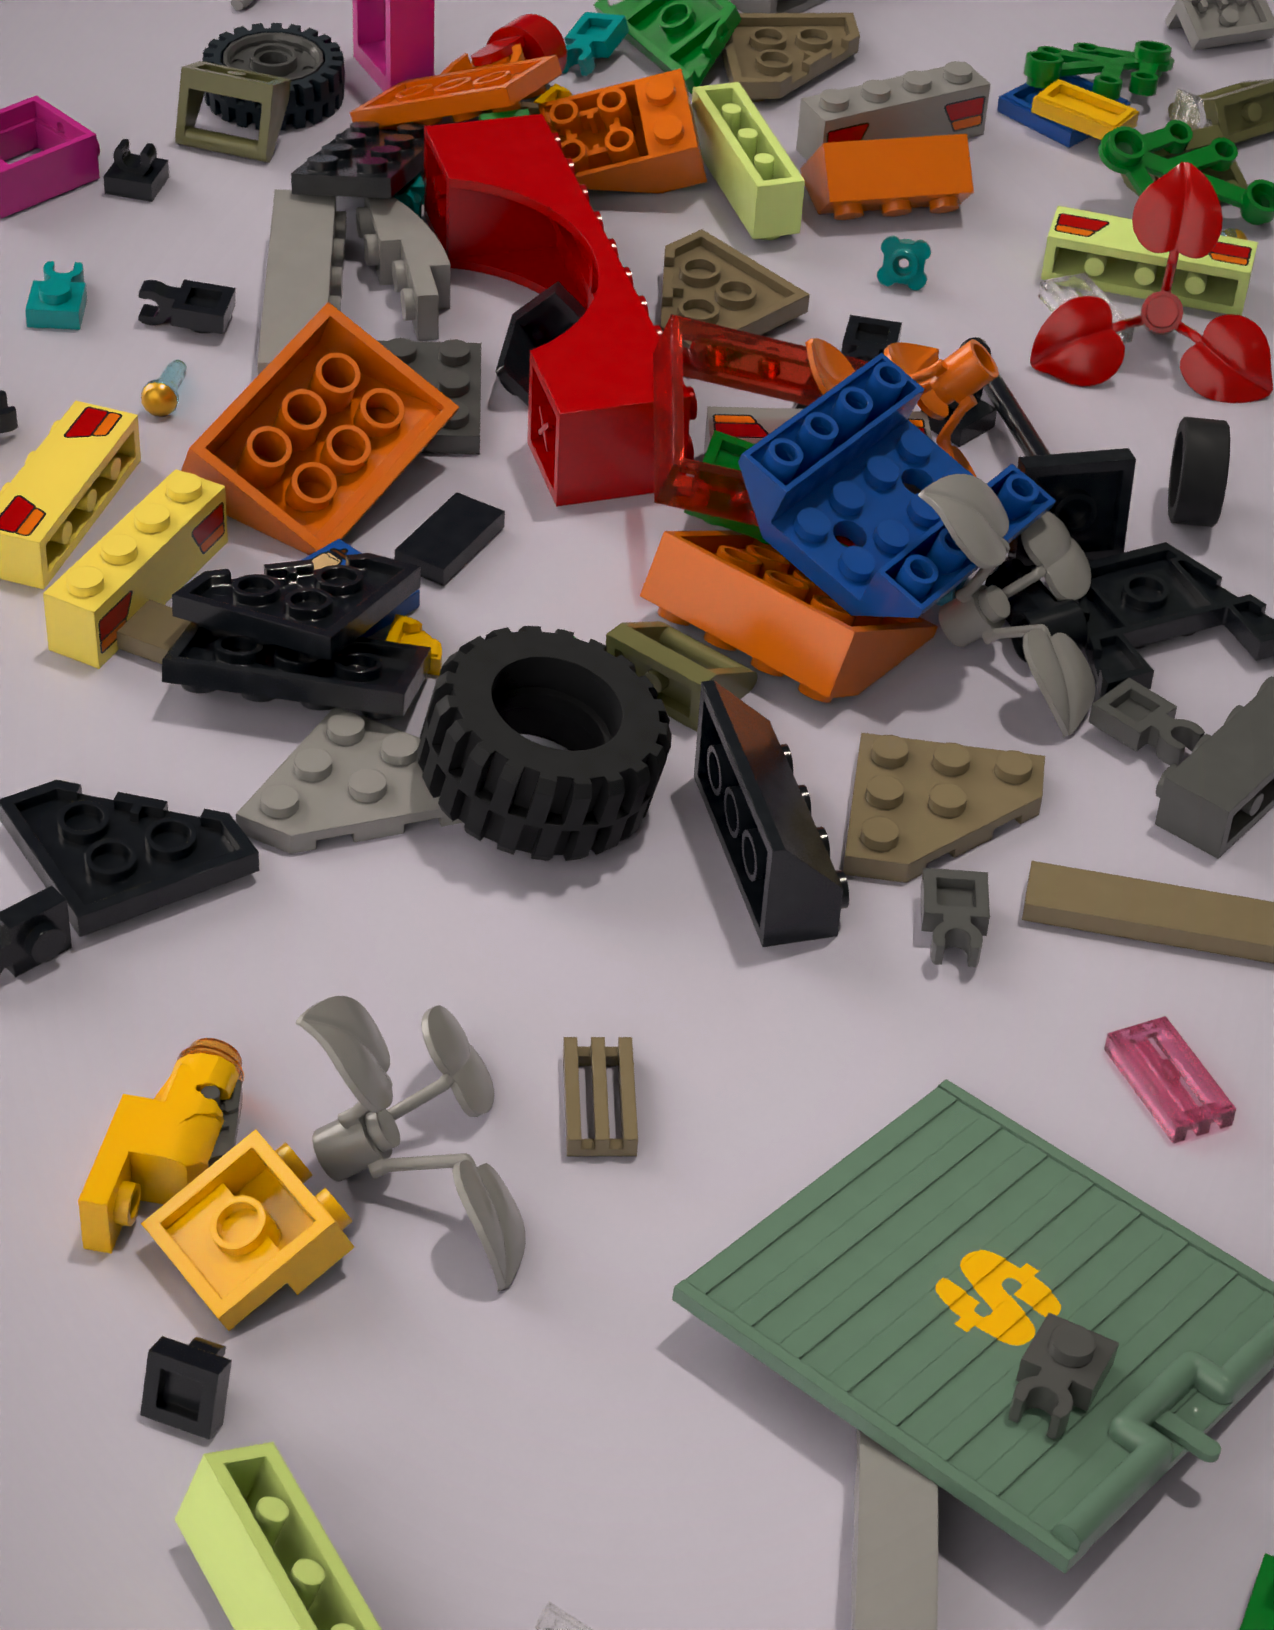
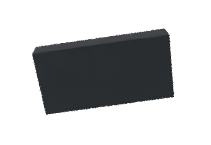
(451, 537)

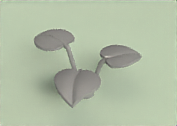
(978, 527)
(368, 1131)

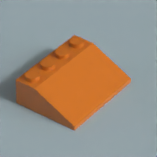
(319, 434)
(770, 610)

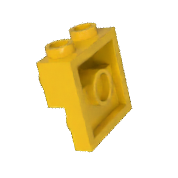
(250, 1229)

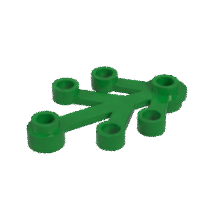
(1147, 59)
(1132, 154)

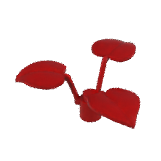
(1230, 357)

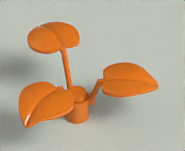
(943, 380)

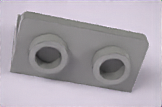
(1221, 21)

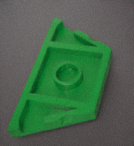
(678, 32)

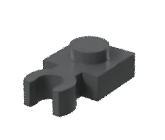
(1142, 718)
(955, 911)
(1061, 1371)

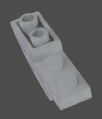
(407, 257)

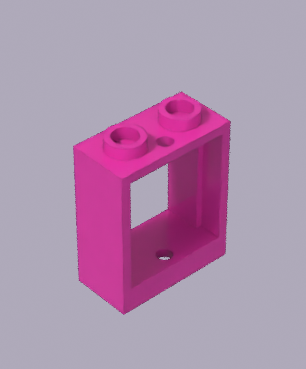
(394, 39)
(64, 163)

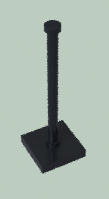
(1088, 486)

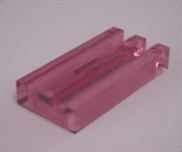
(1158, 1079)

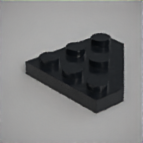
(298, 605)
(122, 852)

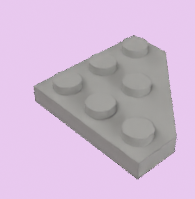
(342, 782)

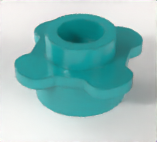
(896, 249)

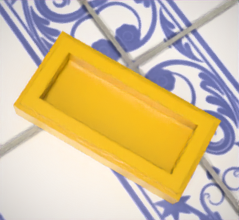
(1082, 109)

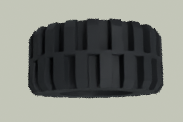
(533, 793)

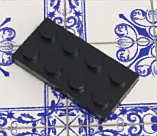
(363, 162)
(365, 676)

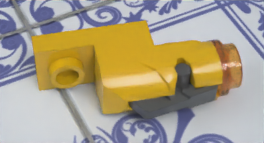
(163, 1141)

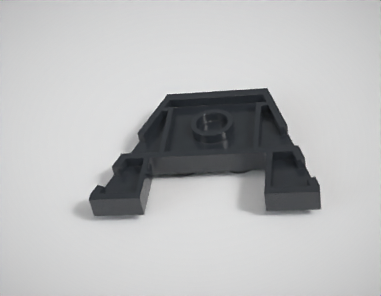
(1157, 597)

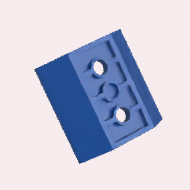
(843, 475)

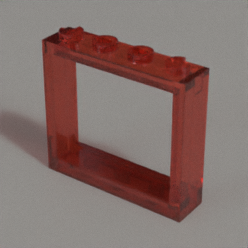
(730, 360)

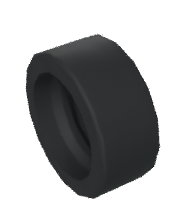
(1199, 471)

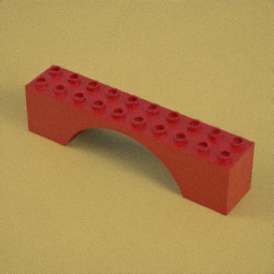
(516, 211)

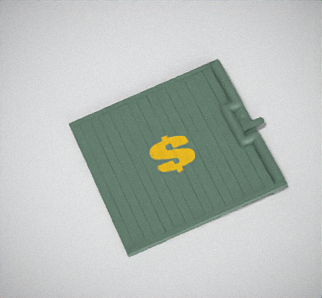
(924, 1275)

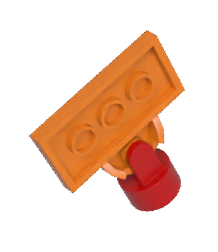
(508, 69)

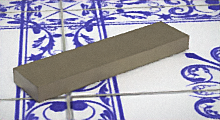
(1150, 911)

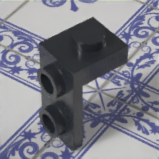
(532, 327)

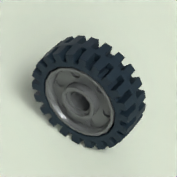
(304, 57)

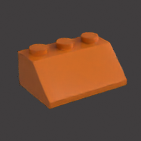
(889, 176)

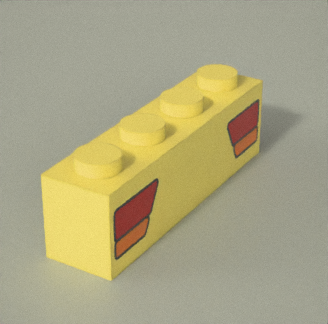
(64, 490)
(137, 561)

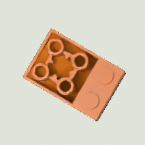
(631, 135)

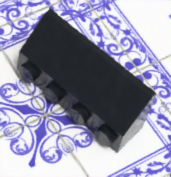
(765, 823)

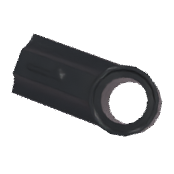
(1038, 606)

